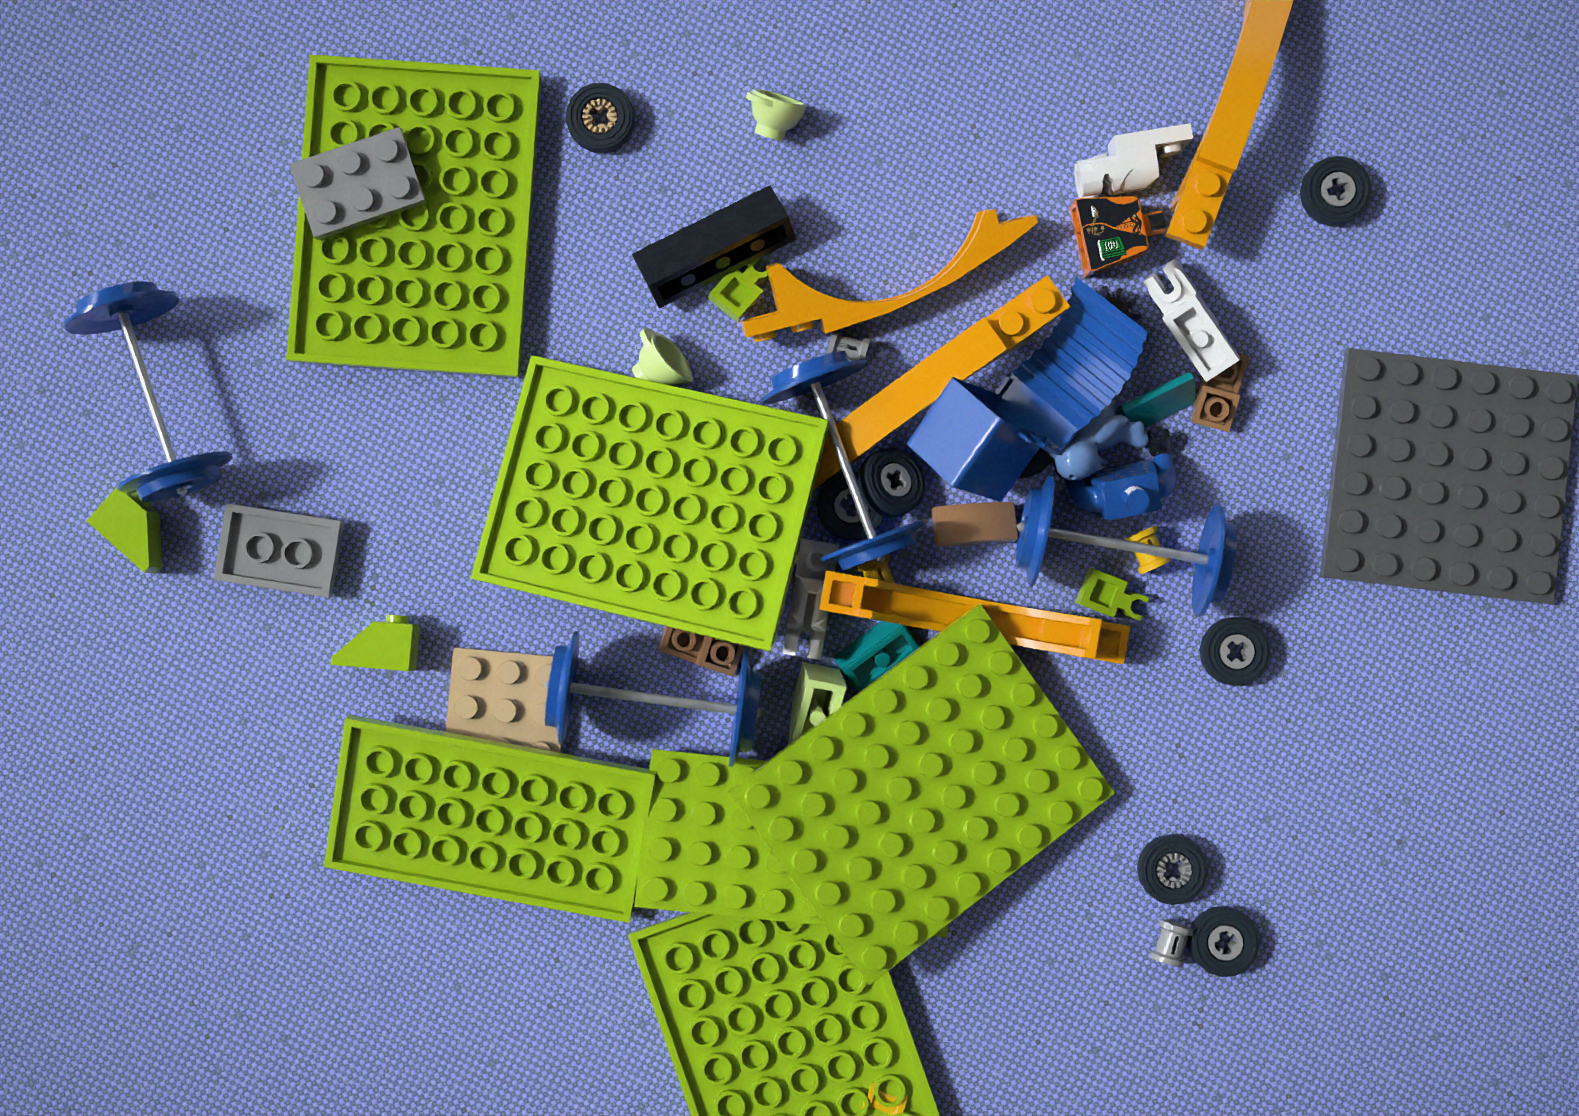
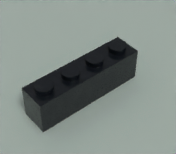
(714, 246)

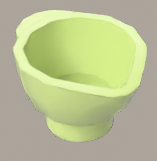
(774, 113)
(661, 360)

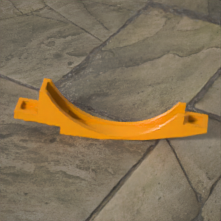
(1230, 124)
(801, 305)
(960, 358)
(937, 610)

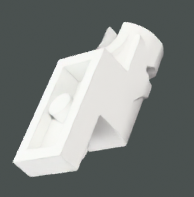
(1130, 162)
(1192, 322)
(806, 598)

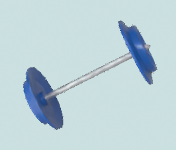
(122, 308)
(810, 377)
(1212, 561)
(562, 687)

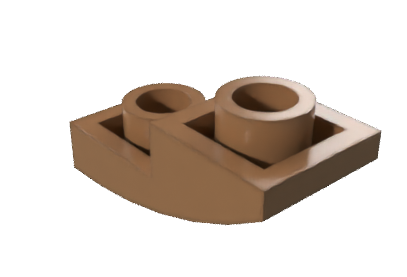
(1219, 397)
(974, 523)
(701, 650)

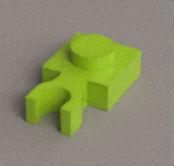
(738, 291)
(1106, 594)

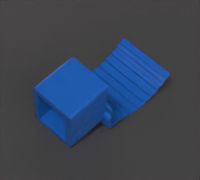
(988, 438)

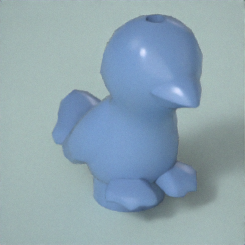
(1101, 433)

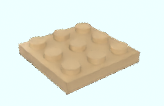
(500, 697)

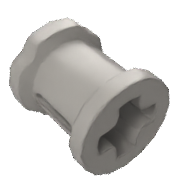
(854, 348)
(1171, 943)

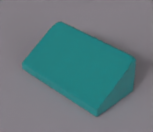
(1161, 401)
(875, 653)

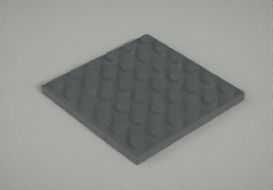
(1449, 476)

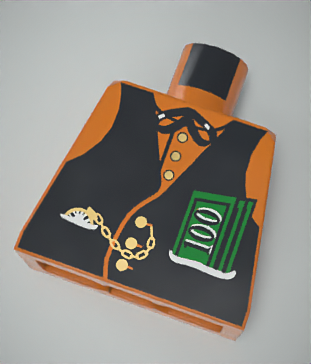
(1112, 231)

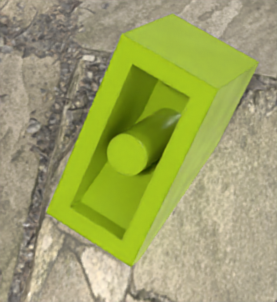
(131, 528)
(383, 646)

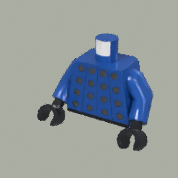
(1128, 487)

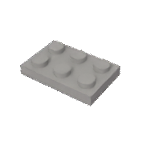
(358, 183)
(279, 550)

